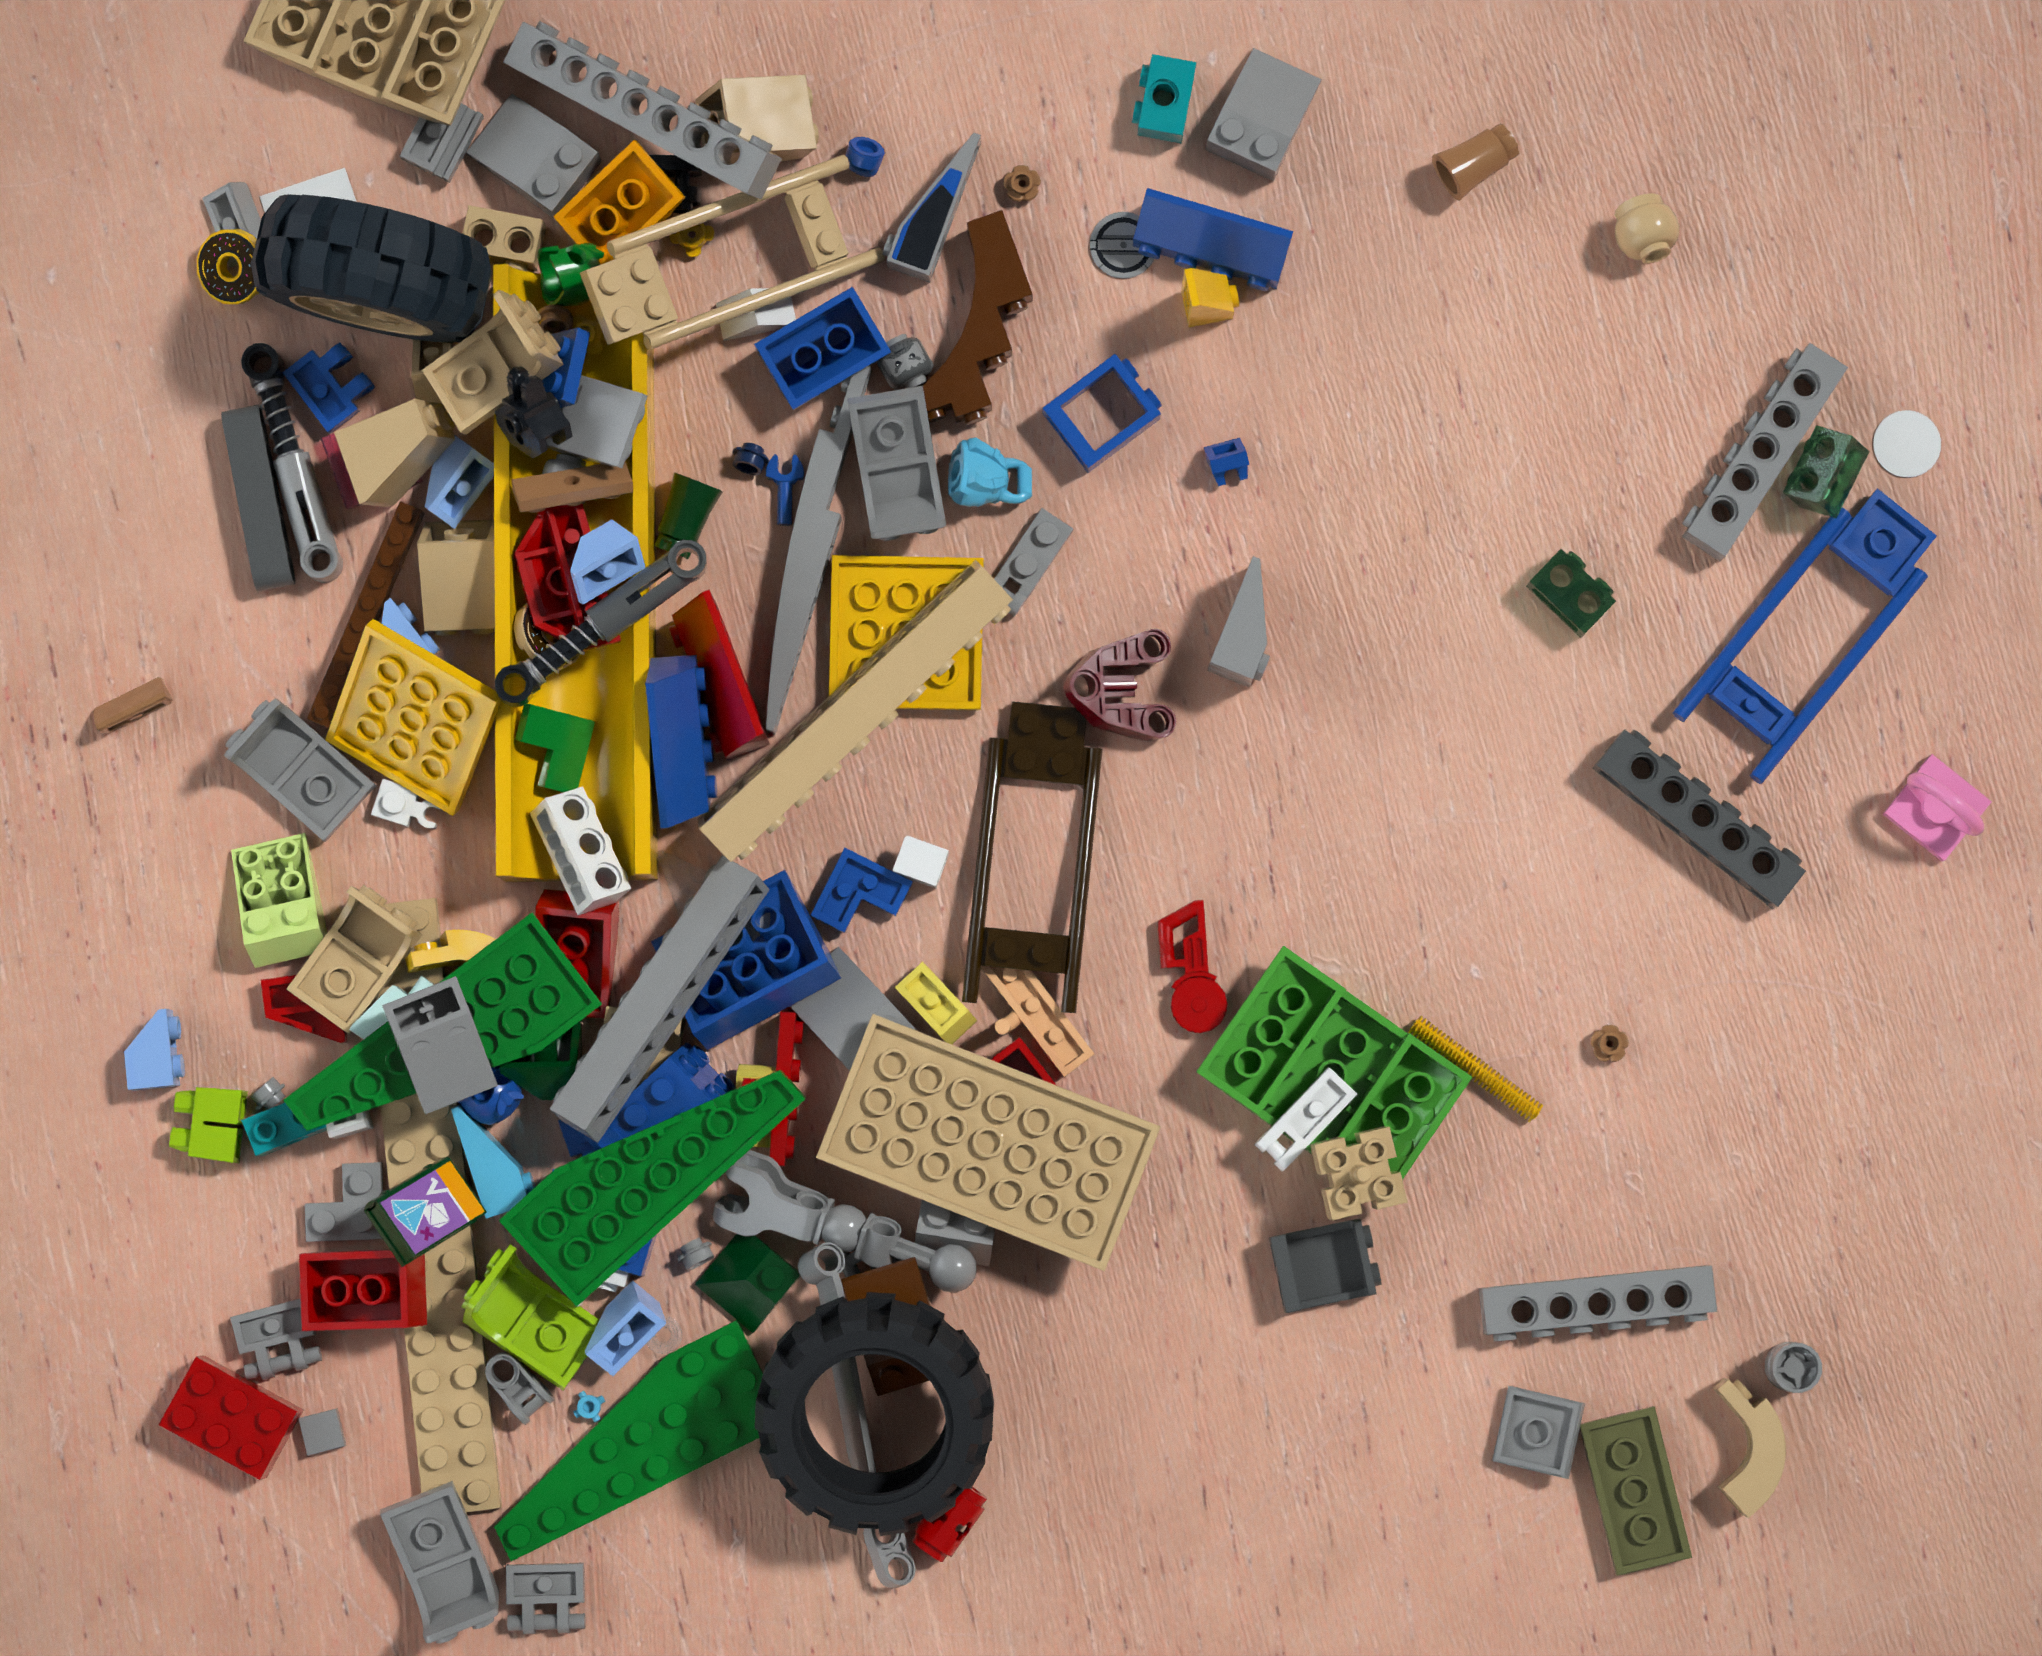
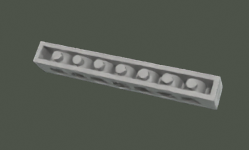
(531, 56)

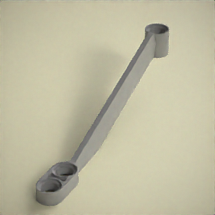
(853, 1412)

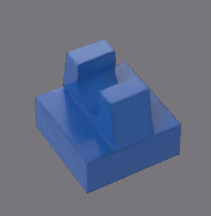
(1225, 457)

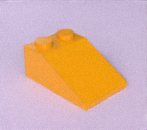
(620, 200)

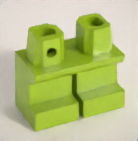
(210, 1106)

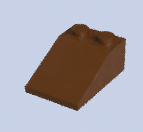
(907, 1283)

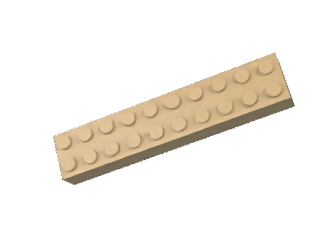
(854, 711)

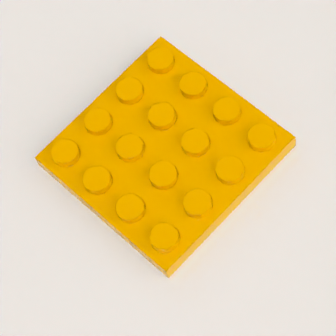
(876, 600)
(413, 717)

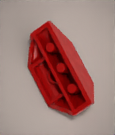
(545, 567)

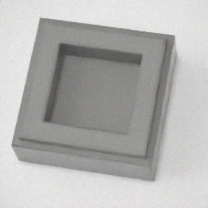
(322, 1431)

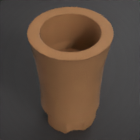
(1475, 160)

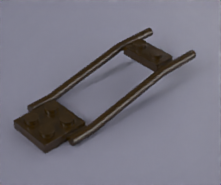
(1046, 747)

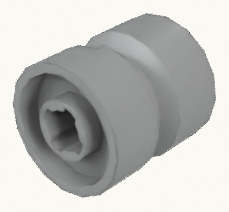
(1793, 1367)

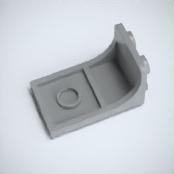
(897, 463)
(299, 768)
(442, 1562)

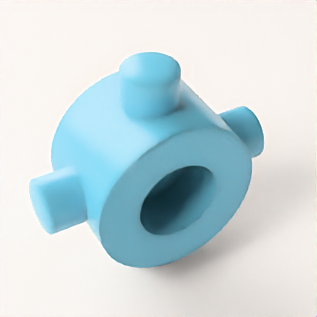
(589, 1406)

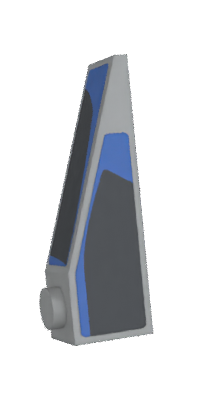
(926, 227)

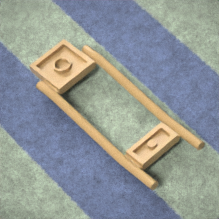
(634, 298)

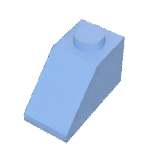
(457, 481)
(604, 560)
(625, 1328)

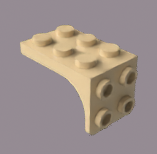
(474, 372)
(355, 958)

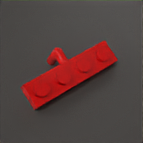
(790, 1033)

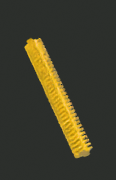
(1479, 1070)

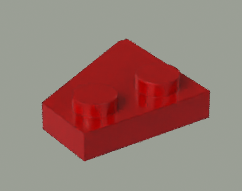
(290, 1010)

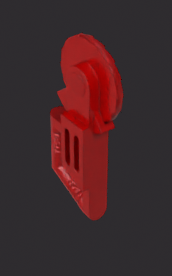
(1197, 1000)

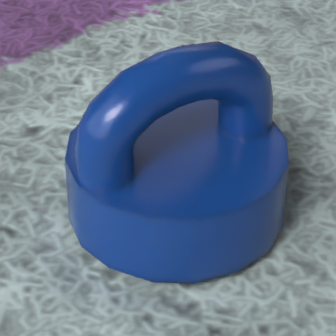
(864, 156)

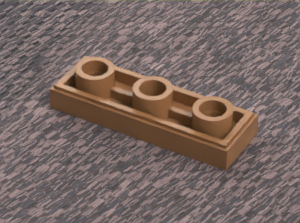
(571, 487)

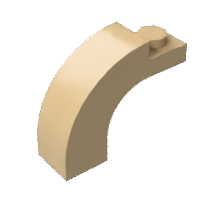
(1765, 1456)

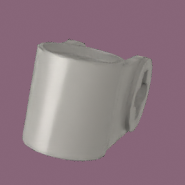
(518, 1388)

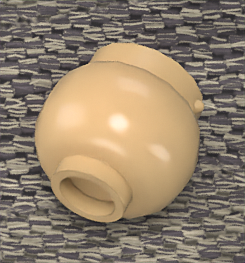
(1646, 228)

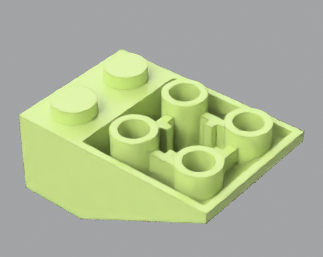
(278, 900)

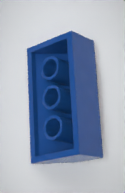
(1211, 239)
(679, 738)

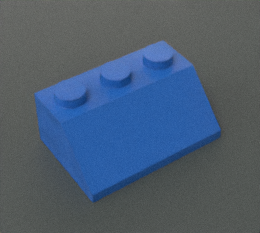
(822, 348)

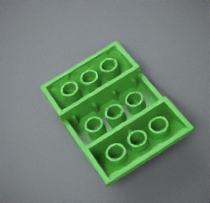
(1306, 1022)

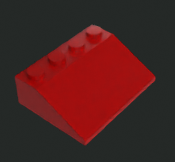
(730, 702)

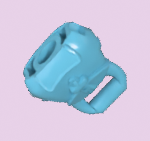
(981, 475)

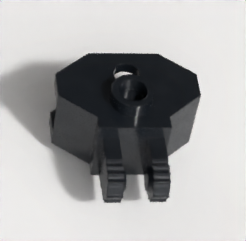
(531, 414)

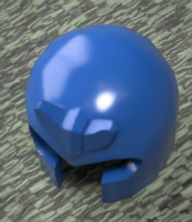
(495, 1103)

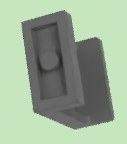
(1324, 1265)

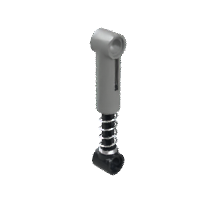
(293, 467)

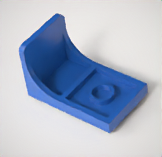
(671, 1089)

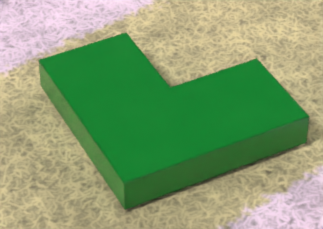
(566, 744)

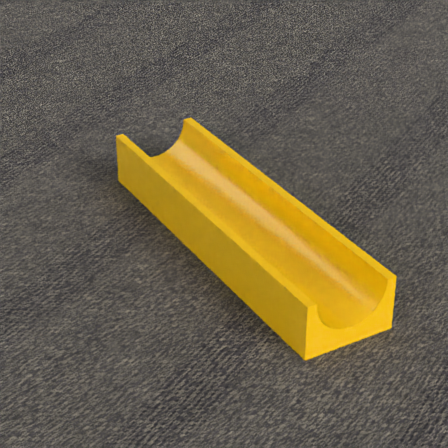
(603, 682)

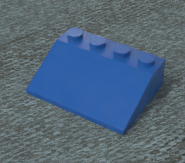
(765, 973)

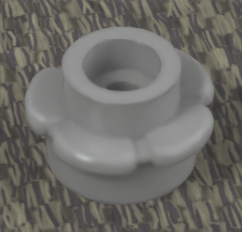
(269, 1094)
(695, 1254)

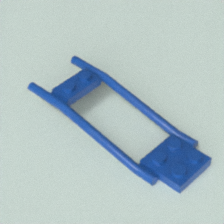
(1882, 547)

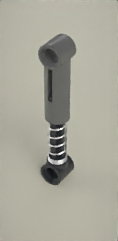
(605, 620)

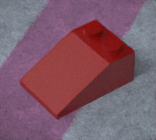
(585, 940)

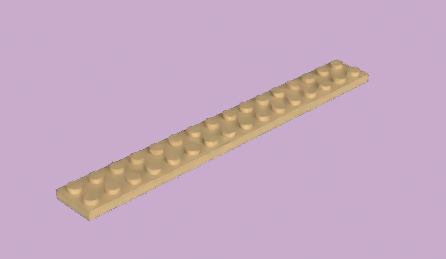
(445, 1355)

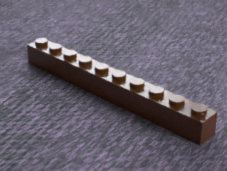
(368, 607)

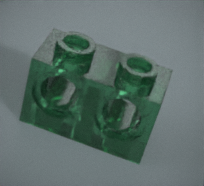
(1826, 471)
(1564, 600)

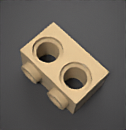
(505, 229)

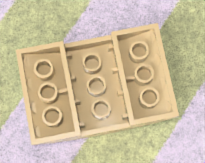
(388, 51)

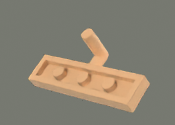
(1040, 1016)

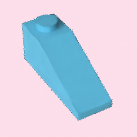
(494, 1170)

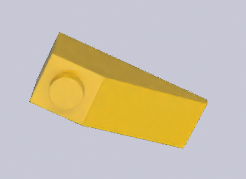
(1207, 297)

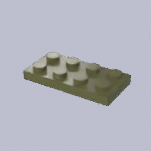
(1635, 1490)

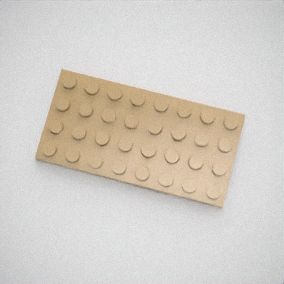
(988, 1142)

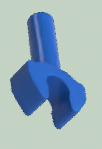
(784, 487)

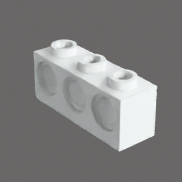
(575, 867)

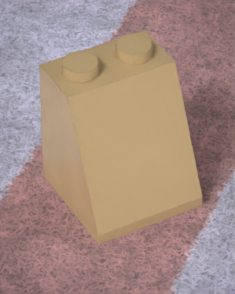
(768, 108)
(394, 449)
(457, 576)

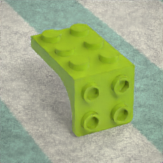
(529, 1319)

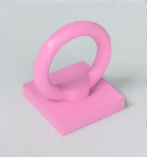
(1938, 808)

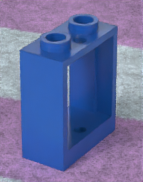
(1071, 435)

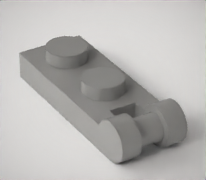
(1033, 557)

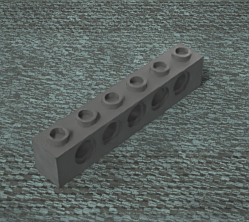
(1616, 768)

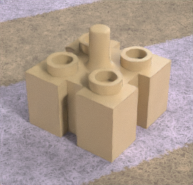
(1358, 1173)

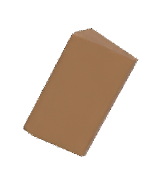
(131, 706)

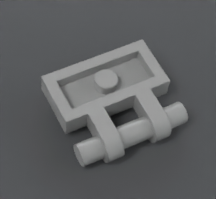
(272, 1327)
(542, 1585)

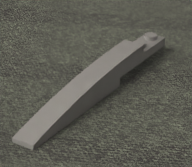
(810, 548)

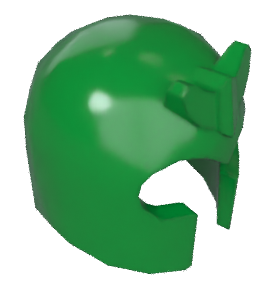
(561, 271)

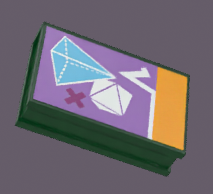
(424, 1210)

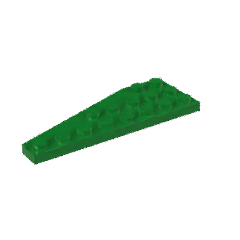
(519, 999)
(617, 1198)
(668, 1425)

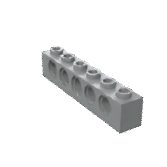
(1823, 375)
(1695, 1282)

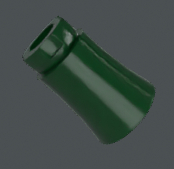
(685, 512)

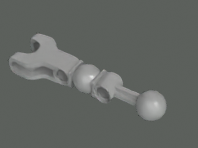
(810, 1216)

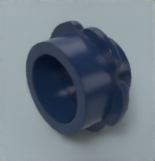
(749, 458)

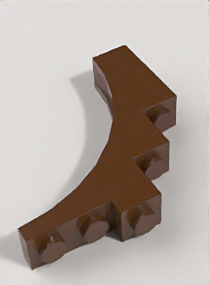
(984, 341)

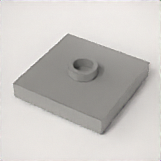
(1538, 1432)

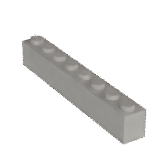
(659, 998)

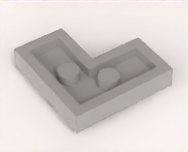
(347, 1219)

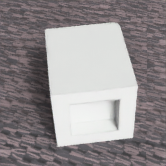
(921, 861)

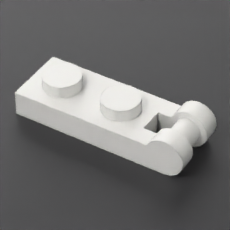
(1307, 1118)

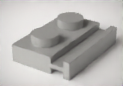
(442, 147)

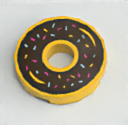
(213, 266)

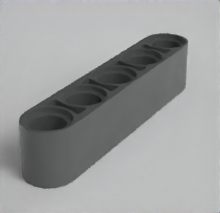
(258, 498)

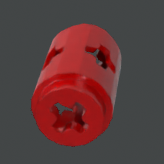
(940, 1537)

